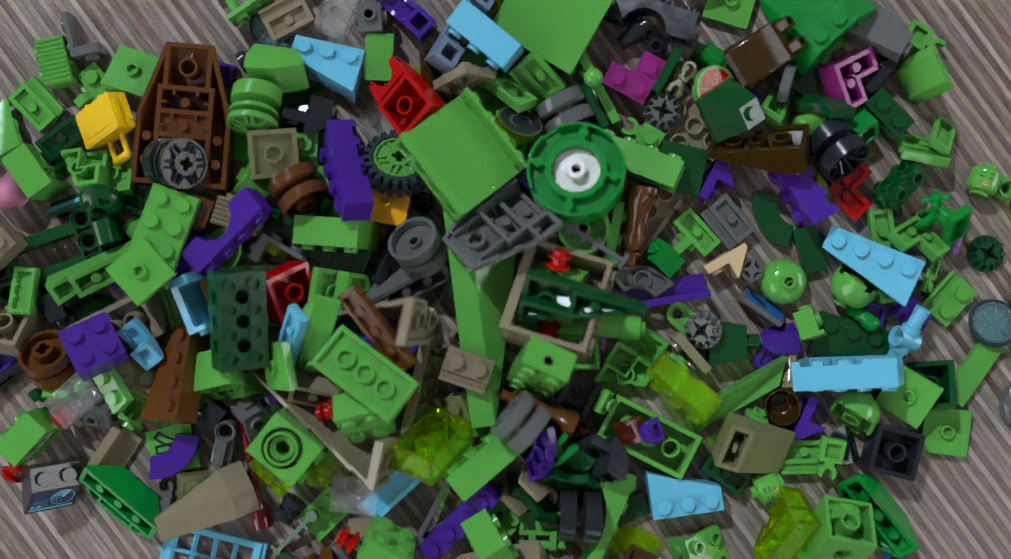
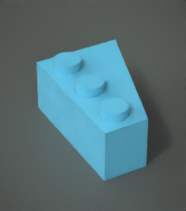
(484, 37)
(332, 65)
(675, 497)

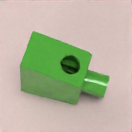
(210, 381)

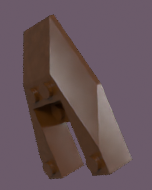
(187, 102)

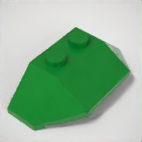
(123, 497)
(892, 524)

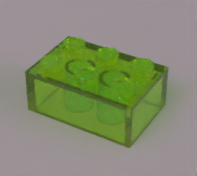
(431, 445)

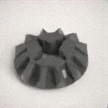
(652, 116)
(713, 330)

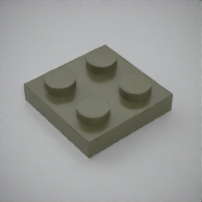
(271, 151)

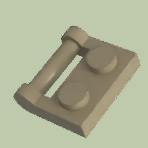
(463, 76)

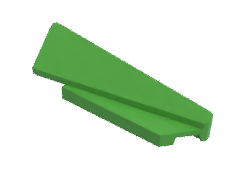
(748, 389)

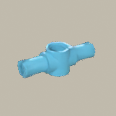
(908, 336)

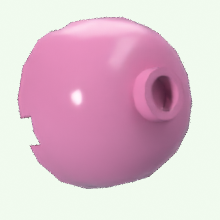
(11, 193)

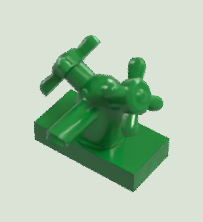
(953, 222)

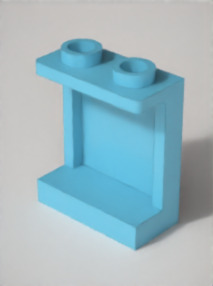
(192, 302)

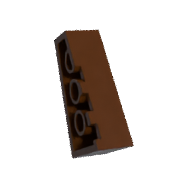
(172, 391)

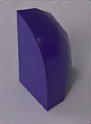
(782, 339)

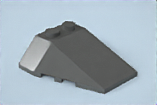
(500, 227)

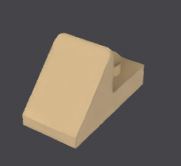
(732, 259)

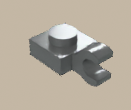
(168, 495)

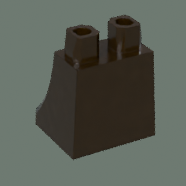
(764, 52)

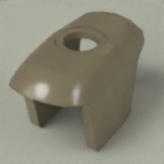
(534, 489)

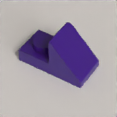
(718, 173)
(803, 426)

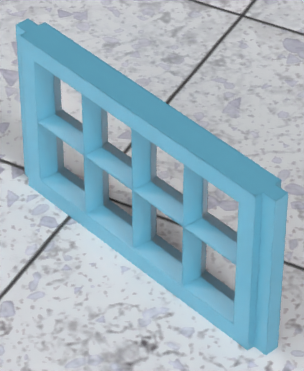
(259, 547)

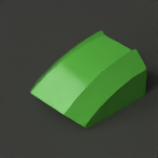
(277, 65)
(923, 75)

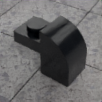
(315, 119)
(610, 456)

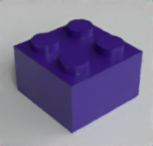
(93, 346)

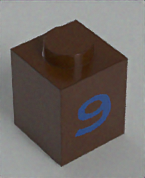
(204, 214)

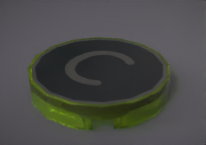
(522, 125)

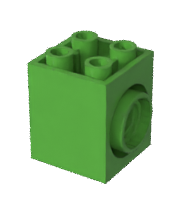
(289, 463)
(845, 530)

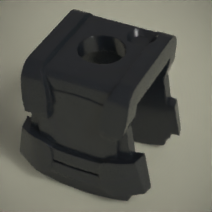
(585, 400)

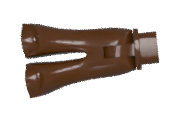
(640, 203)
(561, 419)

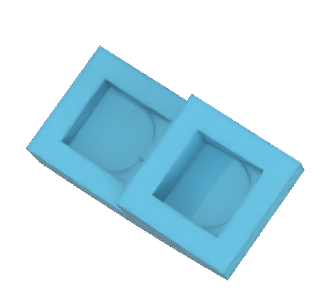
(144, 346)

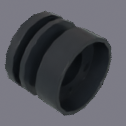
(163, 159)

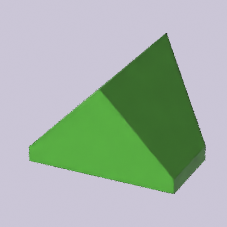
(776, 112)

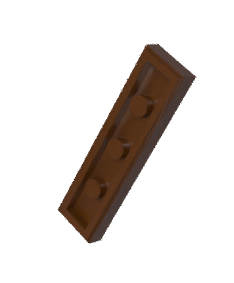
(375, 327)

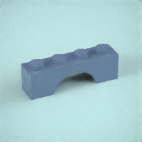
(449, 49)

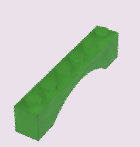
(615, 504)

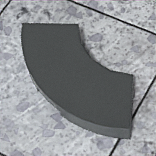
(642, 278)

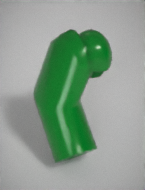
(865, 318)

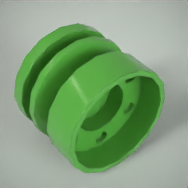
(254, 105)

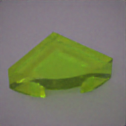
(274, 250)

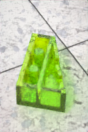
(683, 389)
(788, 527)

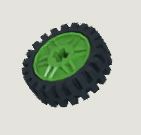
(389, 168)

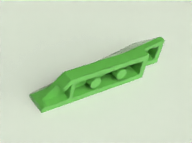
(85, 276)

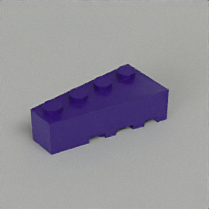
(346, 171)

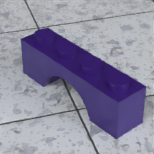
(411, 17)
(247, 212)
(450, 531)

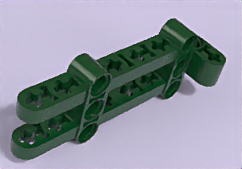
(107, 235)

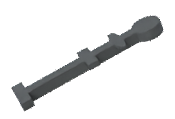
(573, 229)

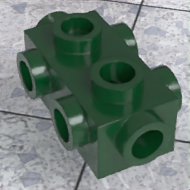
(899, 185)

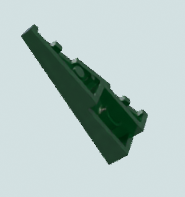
(553, 295)

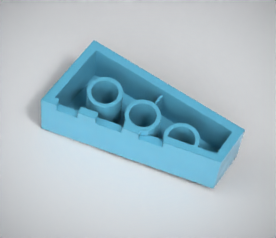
(878, 264)
(848, 372)

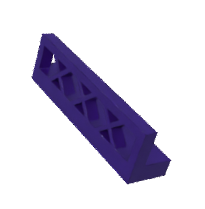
(684, 289)

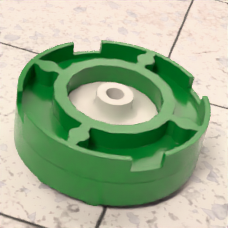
(576, 172)

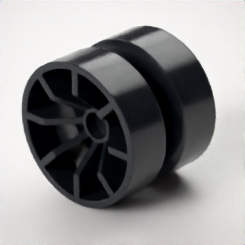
(837, 149)
(584, 516)

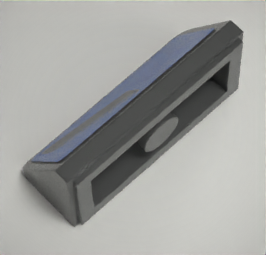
(761, 307)

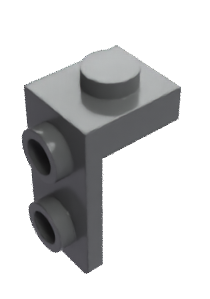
(89, 52)
(258, 247)
(251, 415)

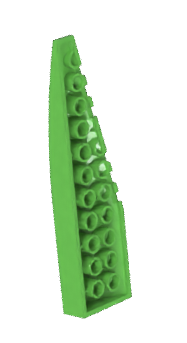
(479, 310)

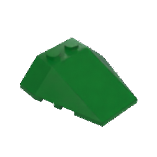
(819, 22)

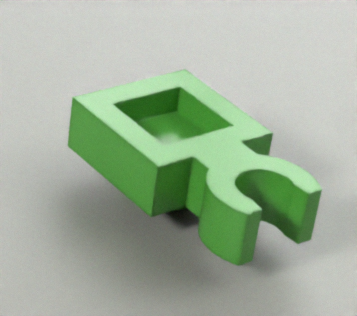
(922, 36)
(644, 135)
(830, 452)

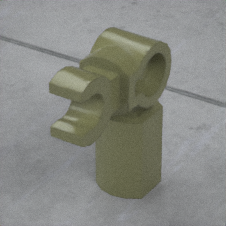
(683, 72)

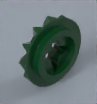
(976, 256)

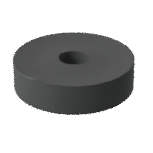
(786, 83)

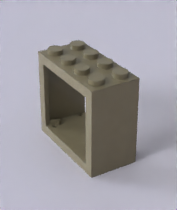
(599, 272)

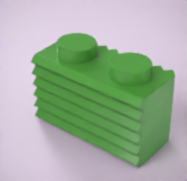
(56, 65)

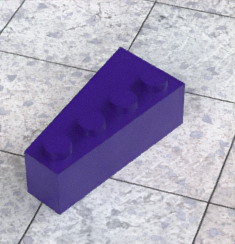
(803, 197)

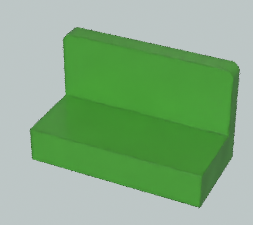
(377, 52)

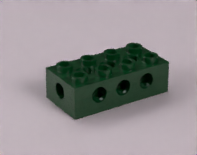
(225, 310)

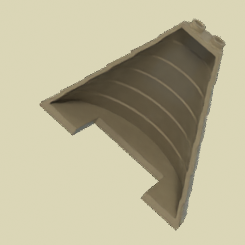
(372, 457)

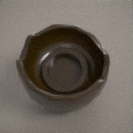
(782, 406)

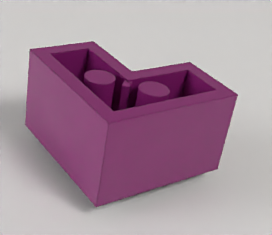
(843, 75)
(637, 83)

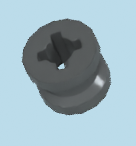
(755, 270)

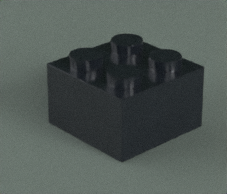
(893, 451)

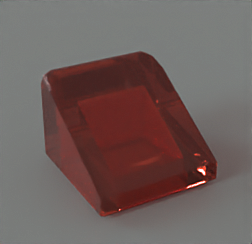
(629, 430)

